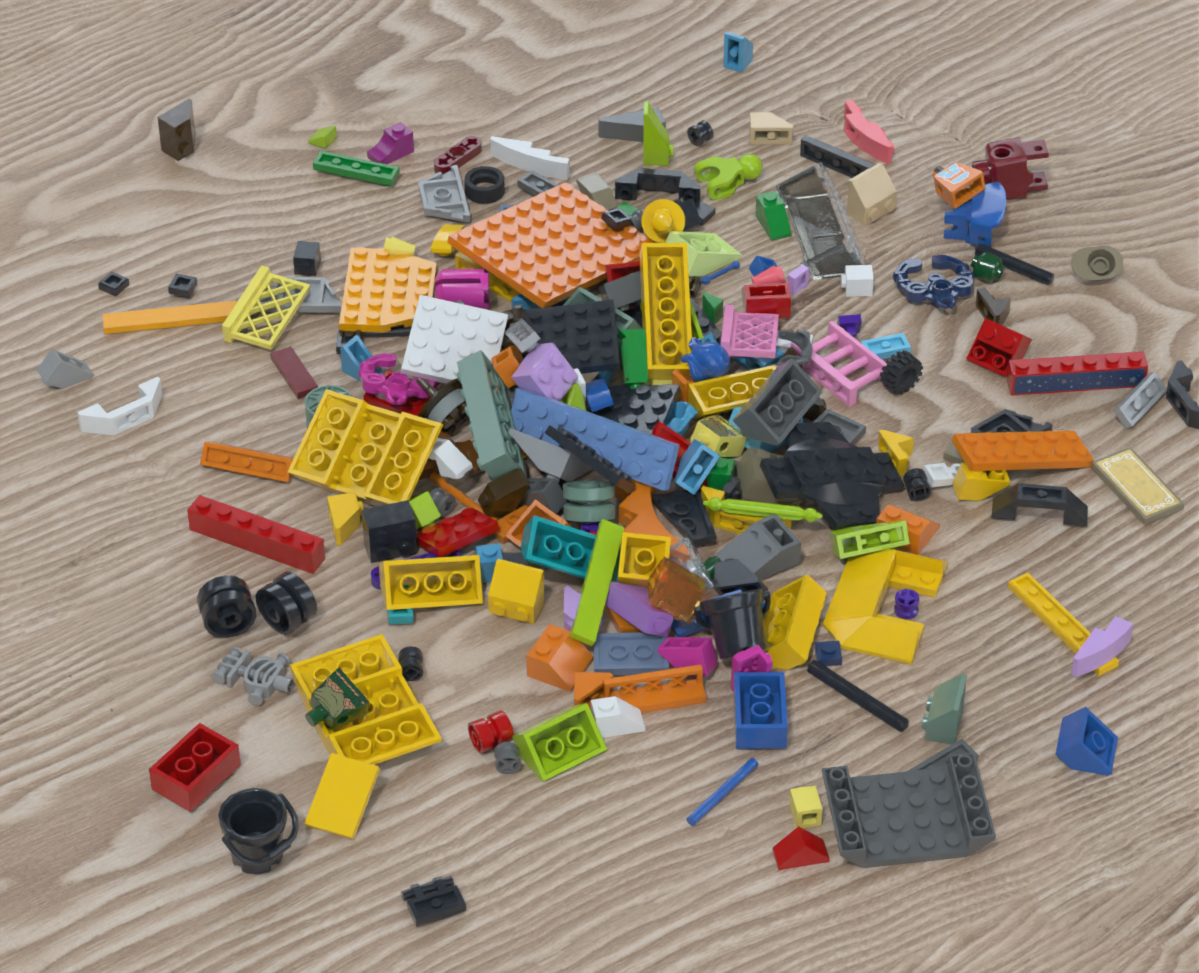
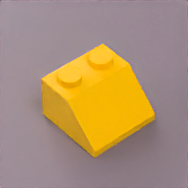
(640, 557)
(516, 591)

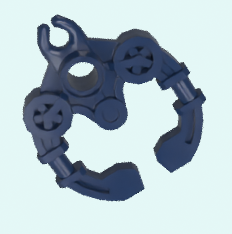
(937, 289)

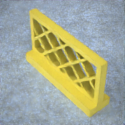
(250, 303)

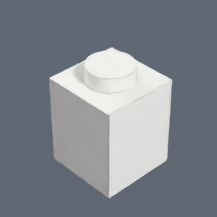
(857, 280)

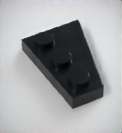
(687, 515)

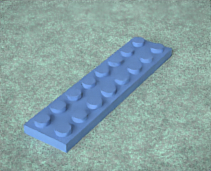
(629, 449)

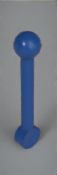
(706, 279)

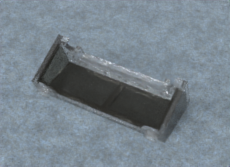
(821, 223)

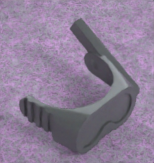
(801, 339)

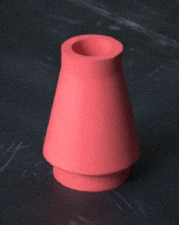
(770, 276)

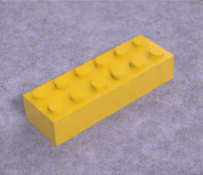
(665, 307)

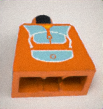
(958, 183)

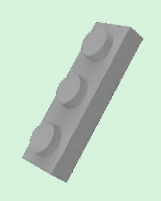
(1140, 400)

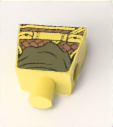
(720, 436)

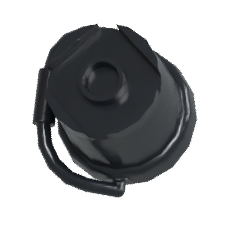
(735, 620)
(254, 828)

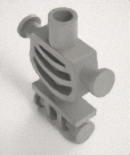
(262, 670)

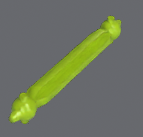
(762, 509)

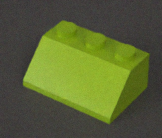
(560, 741)

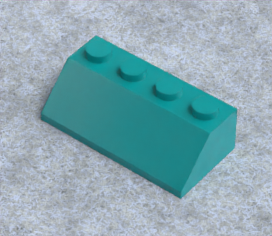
(560, 547)

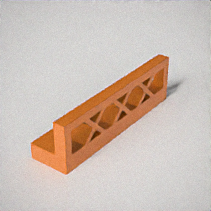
(246, 461)
(656, 695)

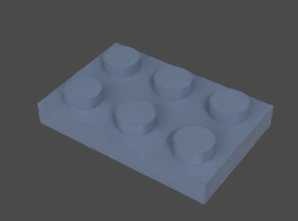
(628, 653)

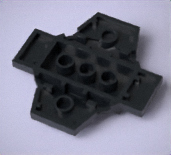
(832, 474)

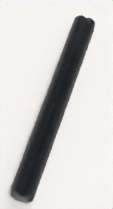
(858, 695)

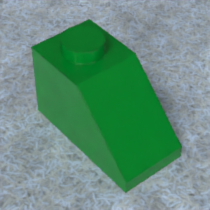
(773, 215)
(721, 473)

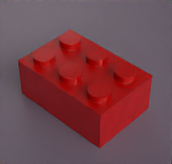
(194, 767)

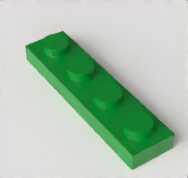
(356, 168)

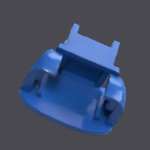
(977, 216)

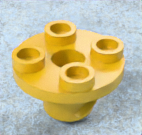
(661, 218)

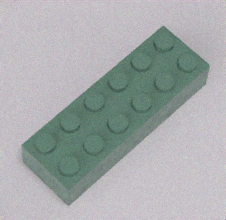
(489, 416)

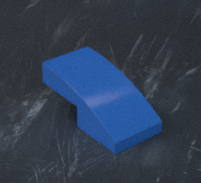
(598, 394)

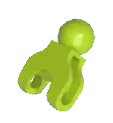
(727, 173)

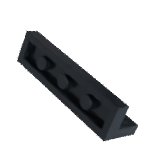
(833, 157)

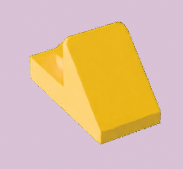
(898, 447)

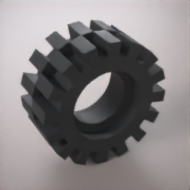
(901, 372)

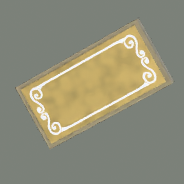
(1137, 485)

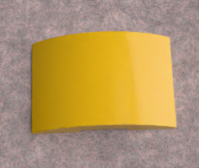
(364, 450)
(394, 717)

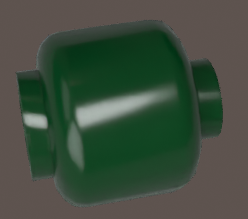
(987, 267)

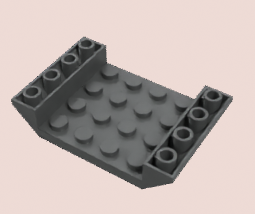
(909, 813)

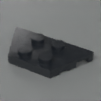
(1010, 422)

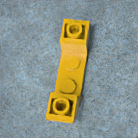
(727, 521)

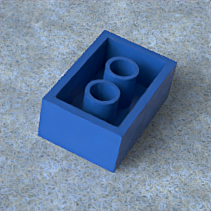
(760, 710)

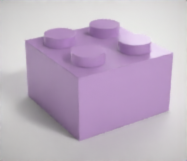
(545, 372)

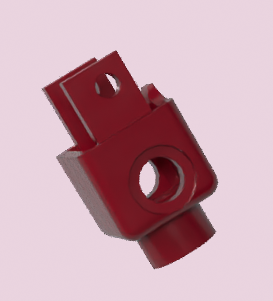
(1007, 165)

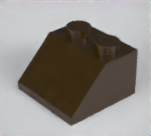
(177, 130)

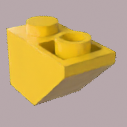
(978, 484)

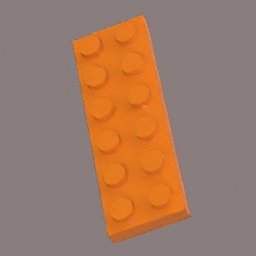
(1022, 450)

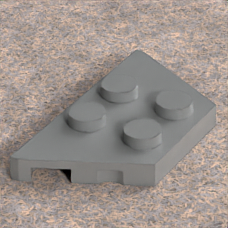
(444, 196)
(319, 299)

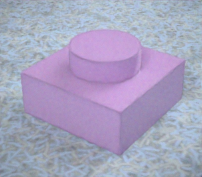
(798, 279)

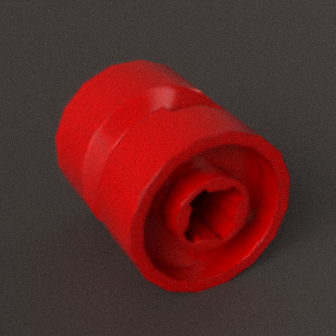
(488, 732)

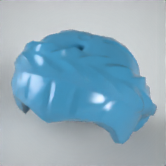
(681, 417)

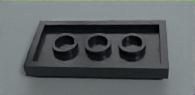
(591, 458)

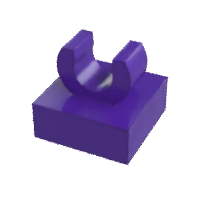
(850, 323)

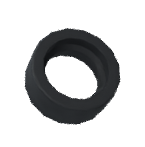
(484, 194)

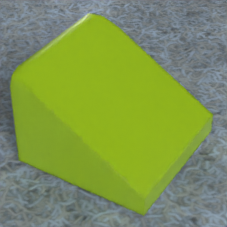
(323, 137)

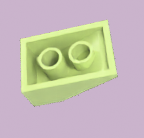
(705, 251)

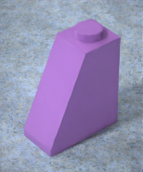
(633, 605)

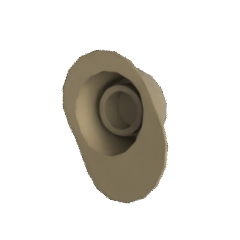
(1097, 263)

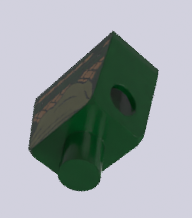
(336, 702)

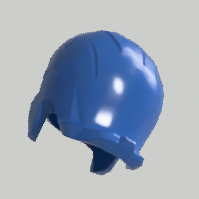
(706, 360)

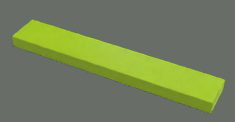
(597, 582)

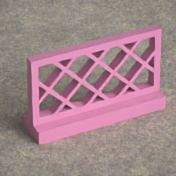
(733, 333)

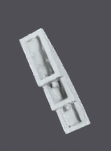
(523, 156)

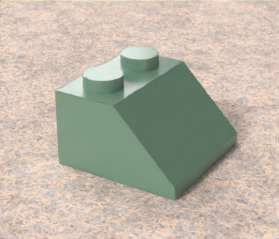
(945, 711)

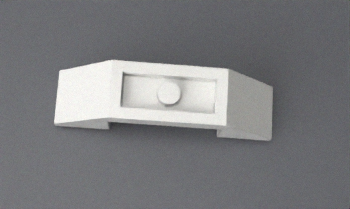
(97, 421)
(449, 459)

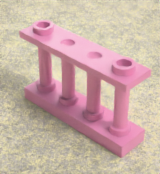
(835, 379)

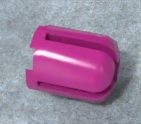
(466, 285)

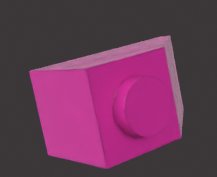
(689, 652)

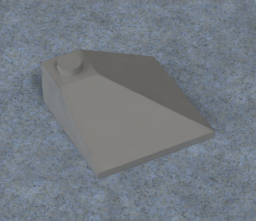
(551, 459)

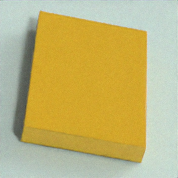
(342, 796)

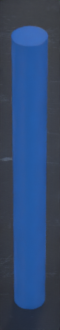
(722, 791)

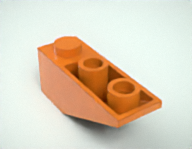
(507, 363)

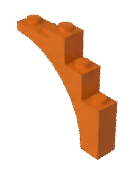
(637, 511)

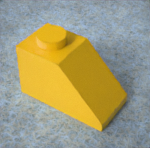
(344, 515)

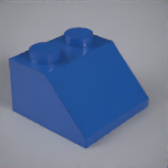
(1086, 743)

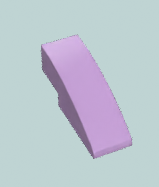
(1102, 646)

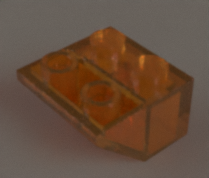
(675, 590)

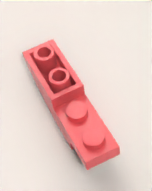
(866, 135)

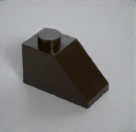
(503, 494)

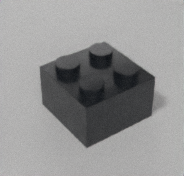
(389, 531)

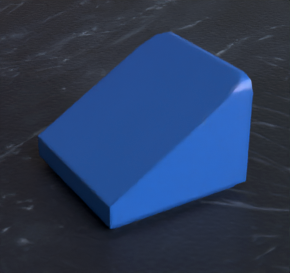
(761, 264)

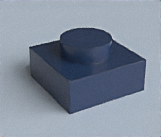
(828, 653)

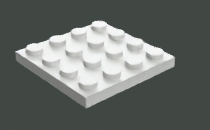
(448, 333)

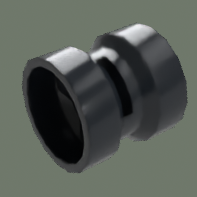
(916, 484)
(411, 662)

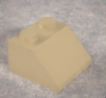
(871, 195)

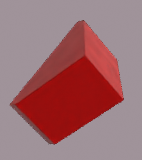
(799, 850)

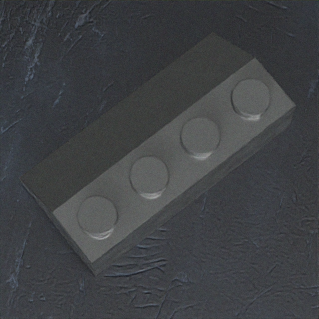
(778, 404)

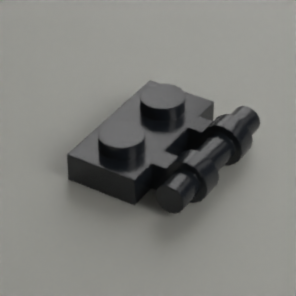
(436, 905)

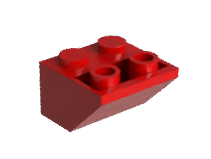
(767, 299)
(997, 346)

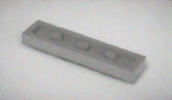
(522, 336)

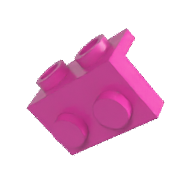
(750, 660)

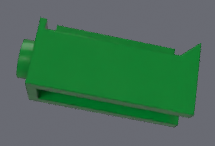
(634, 357)

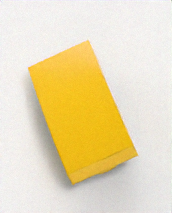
(440, 243)

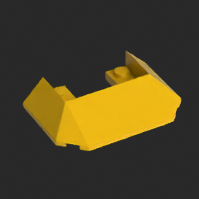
(859, 597)

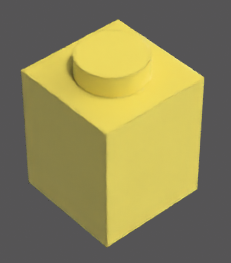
(806, 807)

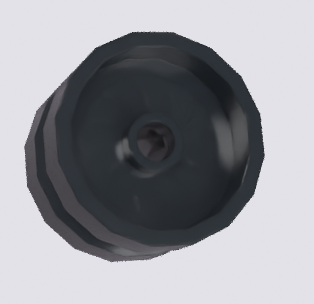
(286, 603)
(226, 606)

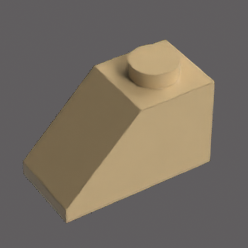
(769, 129)

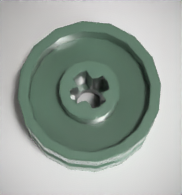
(589, 500)

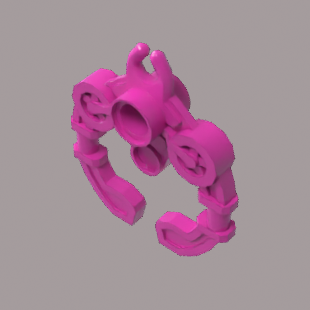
(396, 387)

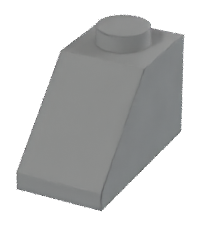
(63, 370)

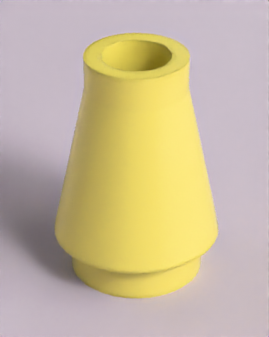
(398, 246)

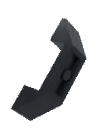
(656, 180)
(1177, 395)
(1040, 496)

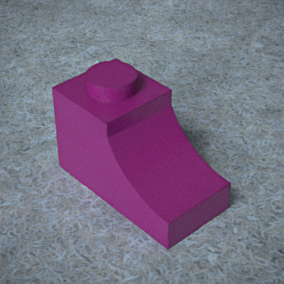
(394, 144)

